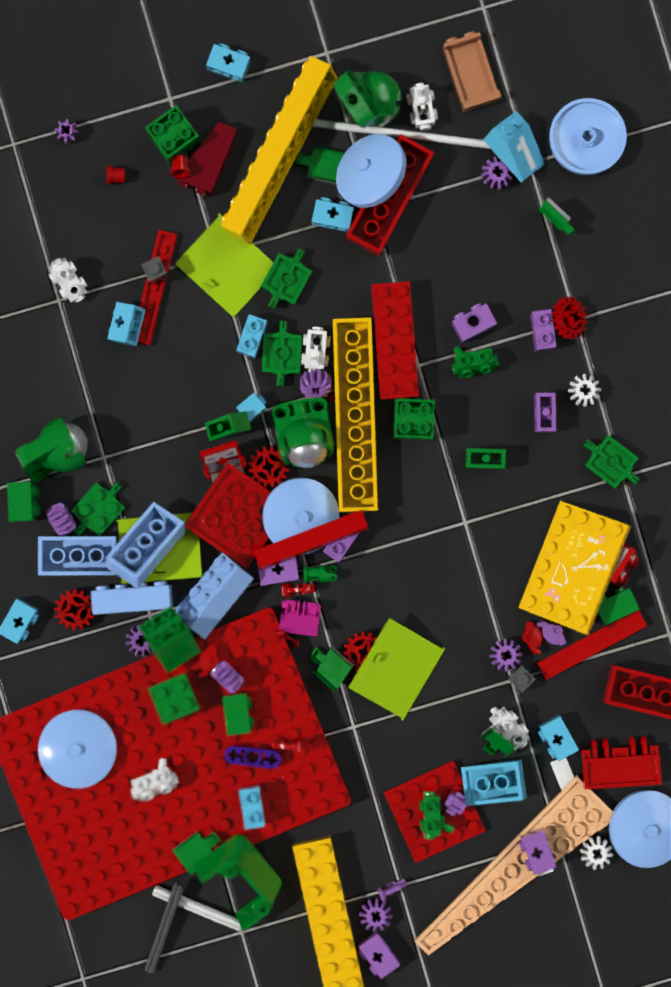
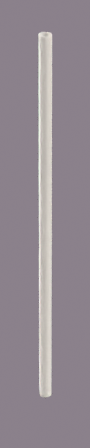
(396, 133)

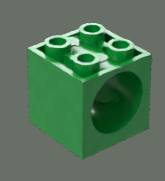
(173, 134)
(414, 419)
(169, 639)

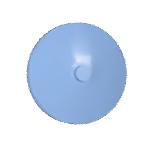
(587, 136)
(371, 170)
(298, 507)
(77, 748)
(642, 828)

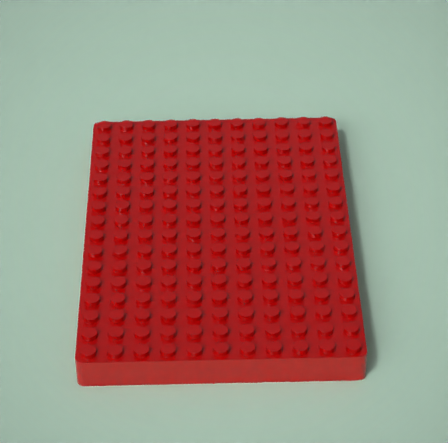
(109, 846)

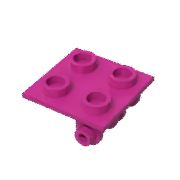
(300, 618)

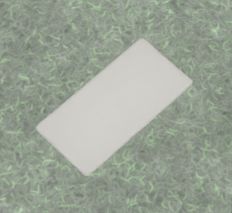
(562, 772)

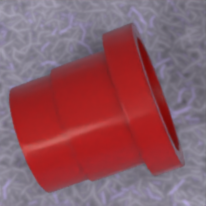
(180, 167)
(115, 175)

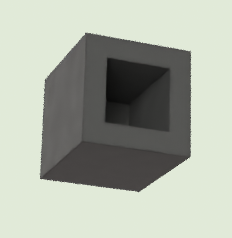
(154, 270)
(521, 678)

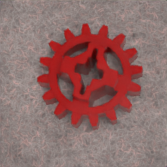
(569, 317)
(259, 469)
(70, 597)
(353, 648)

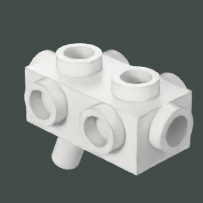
(421, 101)
(64, 274)
(315, 354)
(505, 724)
(155, 783)

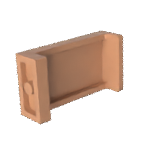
(471, 71)

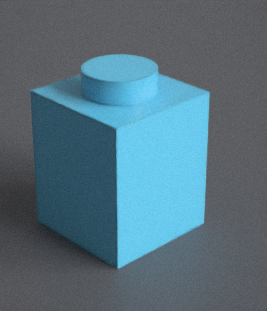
(253, 405)

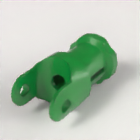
(322, 573)

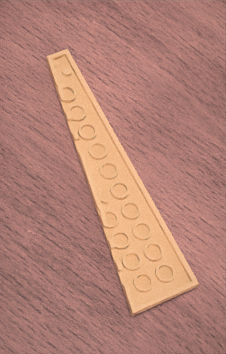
(566, 823)

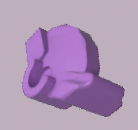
(552, 632)
(391, 888)

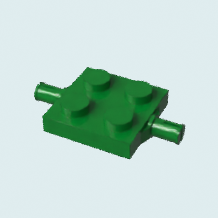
(286, 278)
(281, 353)
(611, 461)
(97, 509)

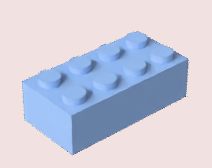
(145, 545)
(74, 555)
(213, 595)
(131, 599)

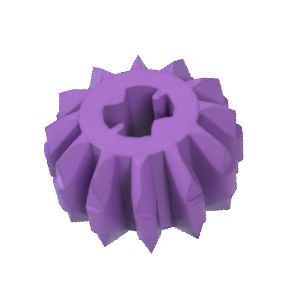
(489, 170)
(315, 384)
(61, 519)
(135, 637)
(504, 648)
(227, 677)
(383, 913)

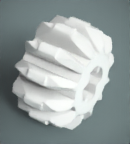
(588, 385)
(603, 849)

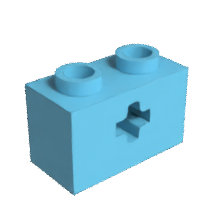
(235, 70)
(340, 221)
(126, 324)
(252, 336)
(9, 626)
(557, 727)
(252, 806)

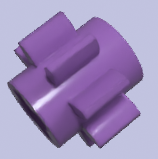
(68, 126)
(455, 803)

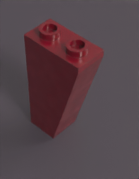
(209, 160)

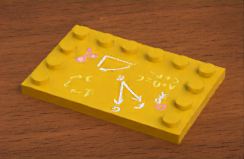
(574, 567)

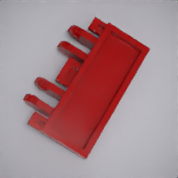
(623, 767)

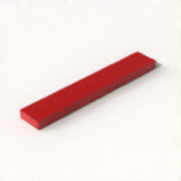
(153, 293)
(311, 539)
(591, 644)

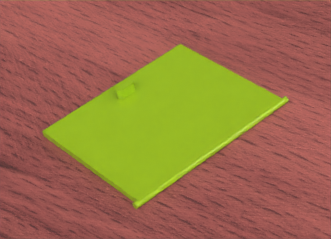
(225, 267)
(181, 561)
(398, 670)

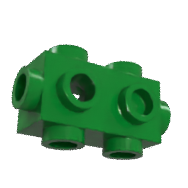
(474, 363)
(433, 821)

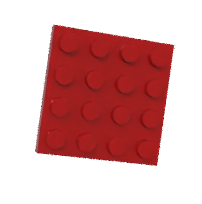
(232, 515)
(405, 805)

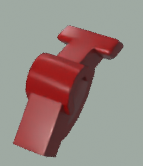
(287, 589)
(532, 637)
(208, 660)
(287, 744)

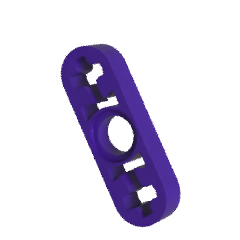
(256, 764)

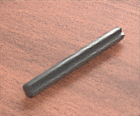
(164, 928)

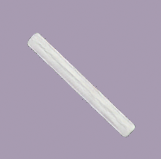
(199, 909)

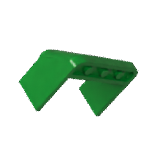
(237, 857)

